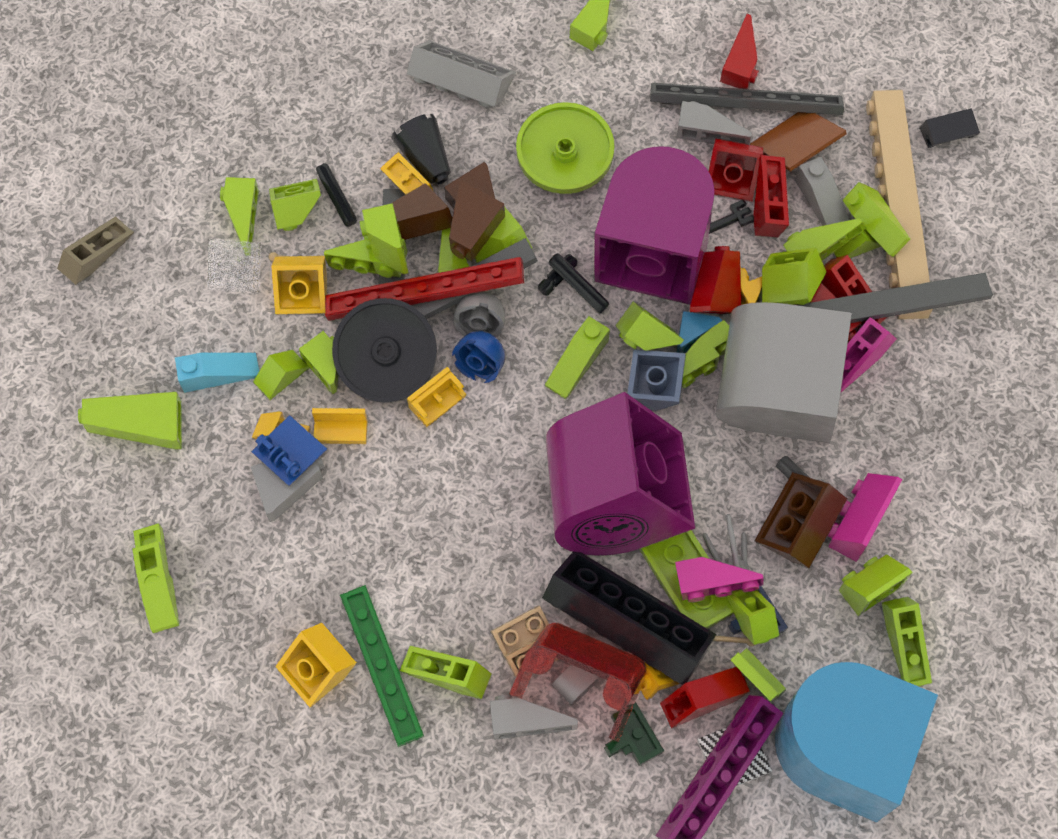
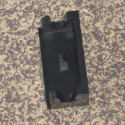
(949, 128)

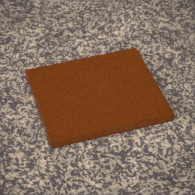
(799, 138)

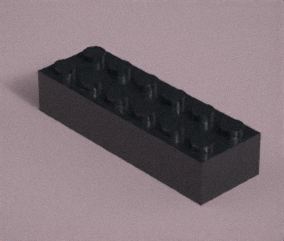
(629, 616)

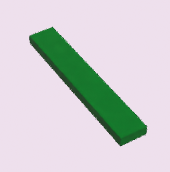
(382, 666)

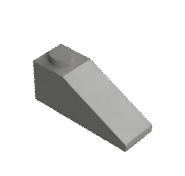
(704, 124)
(821, 192)
(522, 718)

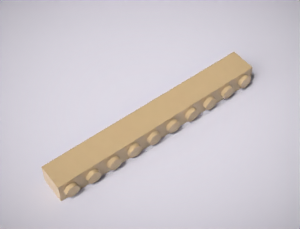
(898, 188)

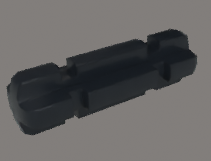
(553, 278)

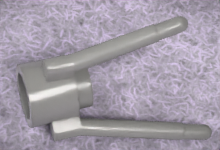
(735, 560)

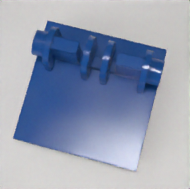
(288, 450)

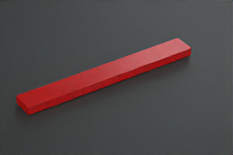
(431, 286)

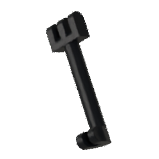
(736, 216)

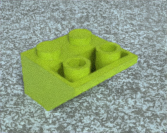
(792, 276)

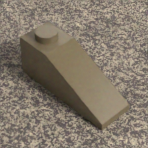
(93, 250)

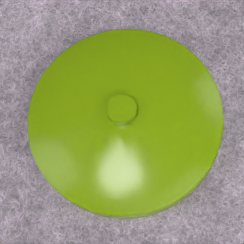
(565, 148)

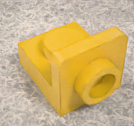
(655, 681)

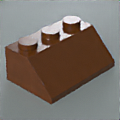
(801, 519)

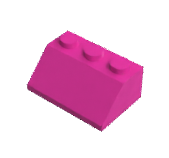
(863, 514)

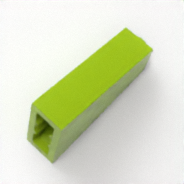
(137, 418)

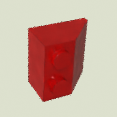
(734, 169)

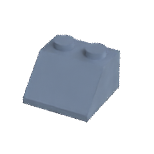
(656, 378)

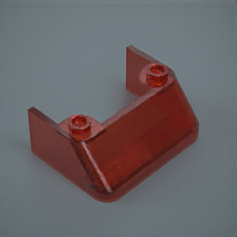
(621, 669)

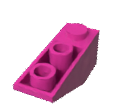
(708, 577)

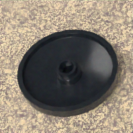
(384, 350)

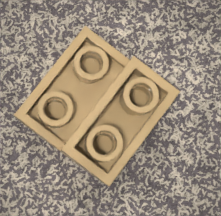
(518, 635)

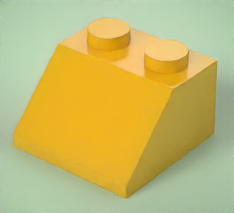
(299, 284)
(315, 663)

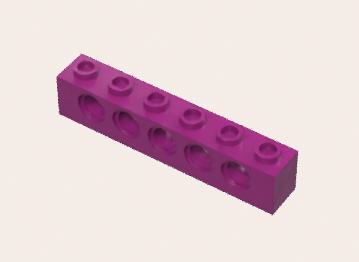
(721, 770)

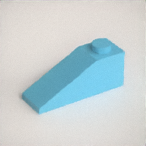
(215, 369)

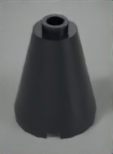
(424, 148)

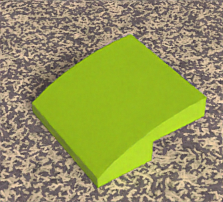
(758, 675)

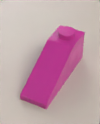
(865, 350)

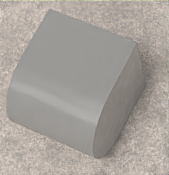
(784, 370)

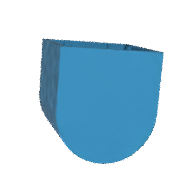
(854, 737)

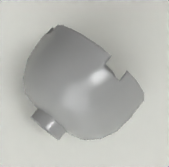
(479, 313)

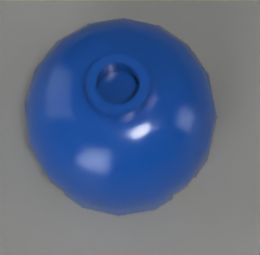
(477, 351)

